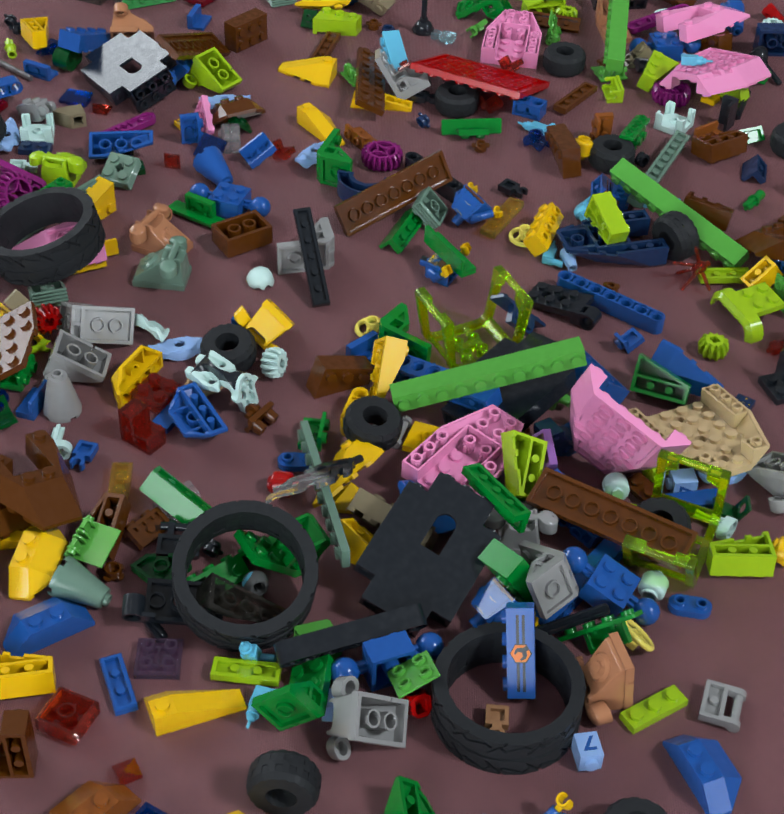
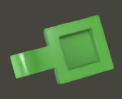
(477, 27)

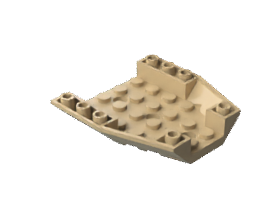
(719, 428)

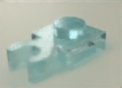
(445, 36)

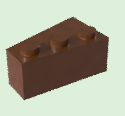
(720, 146)
(715, 213)
(337, 374)
(113, 512)
(17, 745)

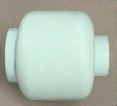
(616, 485)
(653, 585)

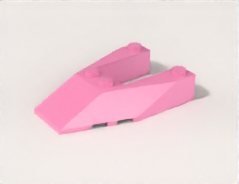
(698, 20)

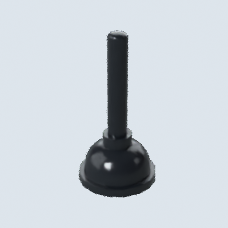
(423, 26)
(762, 52)

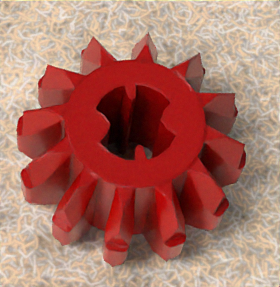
(48, 318)

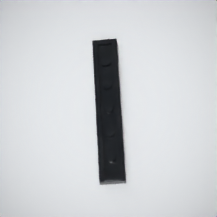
(311, 257)

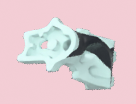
(211, 376)

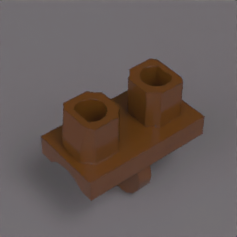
(256, 417)

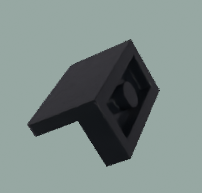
(728, 111)

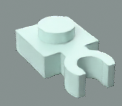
(23, 164)

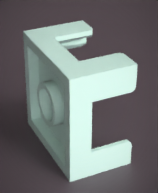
(670, 121)
(37, 132)

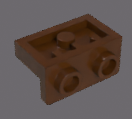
(146, 528)

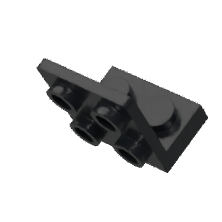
(774, 383)

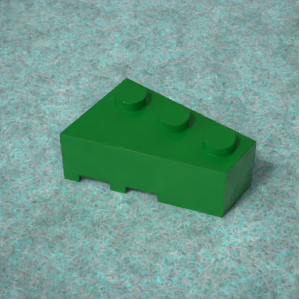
(659, 382)
(508, 568)

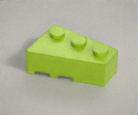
(337, 21)

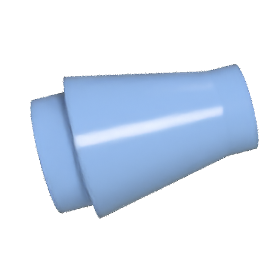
(569, 260)

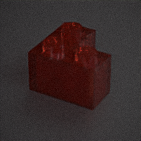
(138, 428)

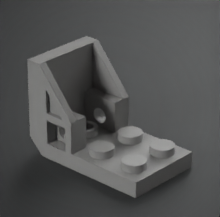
(403, 82)
(289, 253)
(98, 323)
(548, 578)

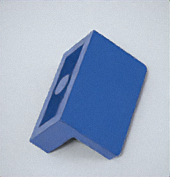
(196, 19)
(39, 70)
(362, 346)
(32, 403)

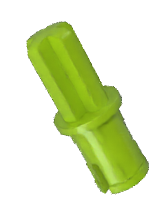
(10, 48)

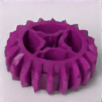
(679, 94)
(382, 155)
(11, 183)

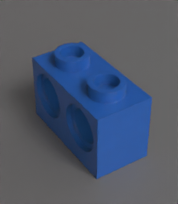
(530, 107)

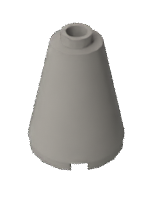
(60, 398)

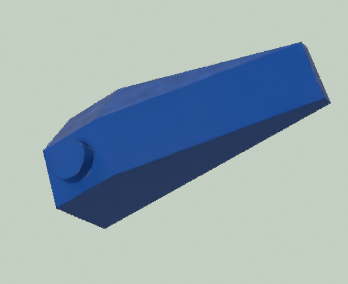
(117, 141)
(674, 360)

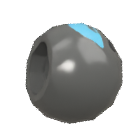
(256, 582)

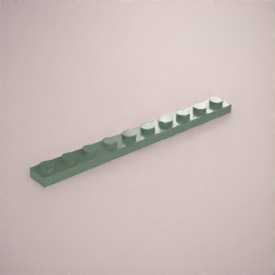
(663, 161)
(325, 497)

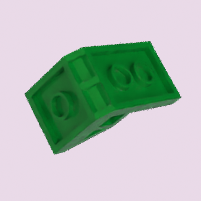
(467, 7)
(331, 159)
(396, 325)
(273, 554)
(301, 699)

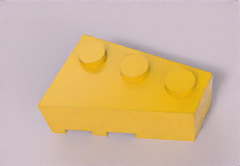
(35, 31)
(103, 197)
(26, 675)

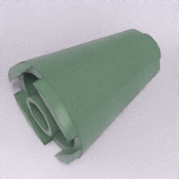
(79, 585)

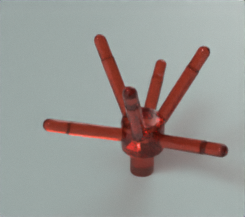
(697, 268)

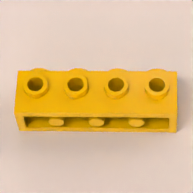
(543, 229)

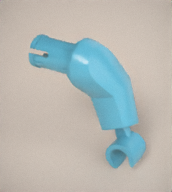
(580, 210)

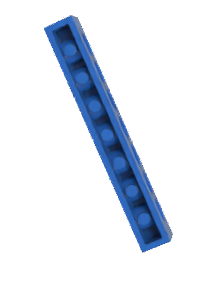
(416, 367)

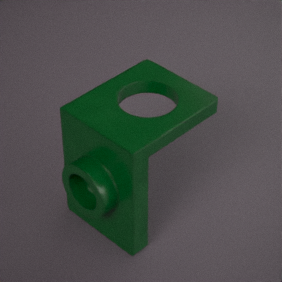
(307, 18)
(242, 122)
(6, 416)
(734, 511)

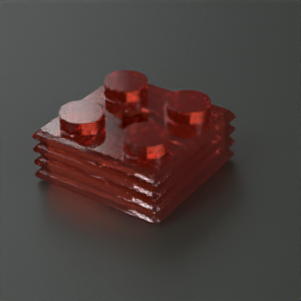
(155, 391)
(67, 716)

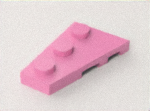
(203, 110)

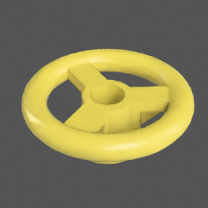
(522, 229)
(372, 323)
(639, 637)

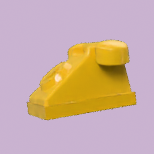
(268, 322)

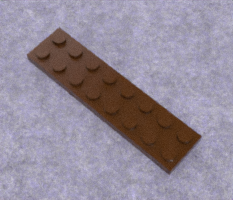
(187, 45)
(369, 83)
(392, 193)
(608, 515)

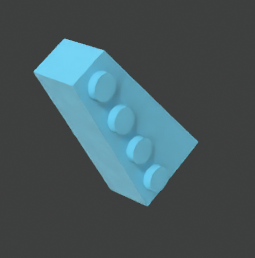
(393, 46)

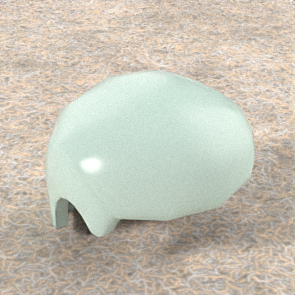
(260, 278)

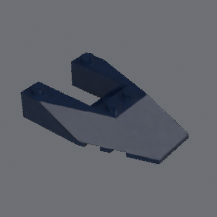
(586, 243)

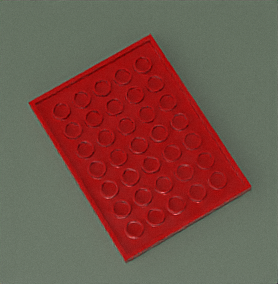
(480, 75)

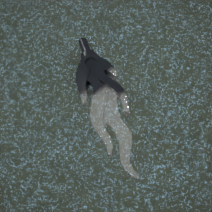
(321, 475)

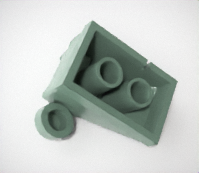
(165, 268)

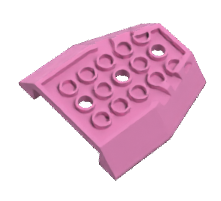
(726, 72)
(610, 434)

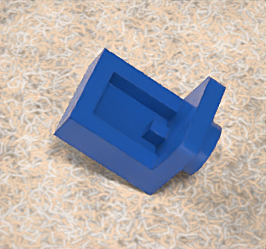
(629, 340)

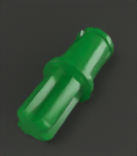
(754, 200)

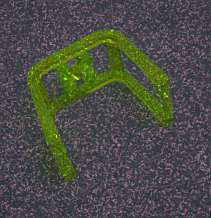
(450, 332)
(692, 563)

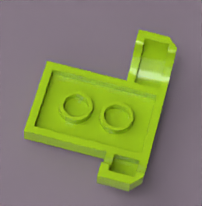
(748, 306)

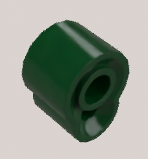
(66, 59)

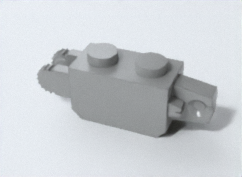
(36, 108)

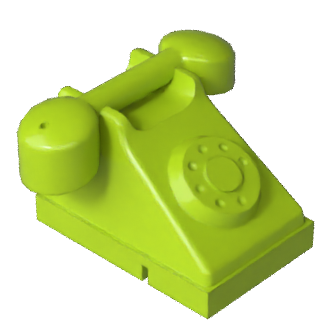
(211, 72)
(58, 165)

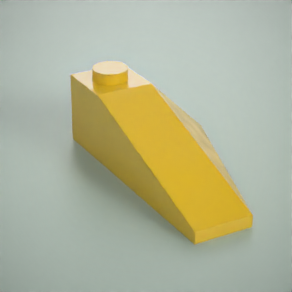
(319, 4)
(318, 70)
(315, 121)
(387, 359)
(348, 450)
(182, 709)

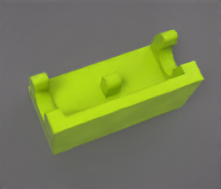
(614, 91)

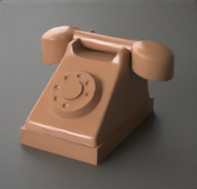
(127, 23)
(154, 231)
(608, 680)

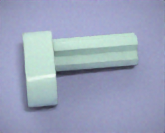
(57, 435)
(726, 527)

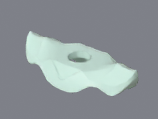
(153, 327)

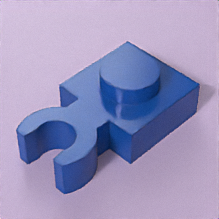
(83, 452)

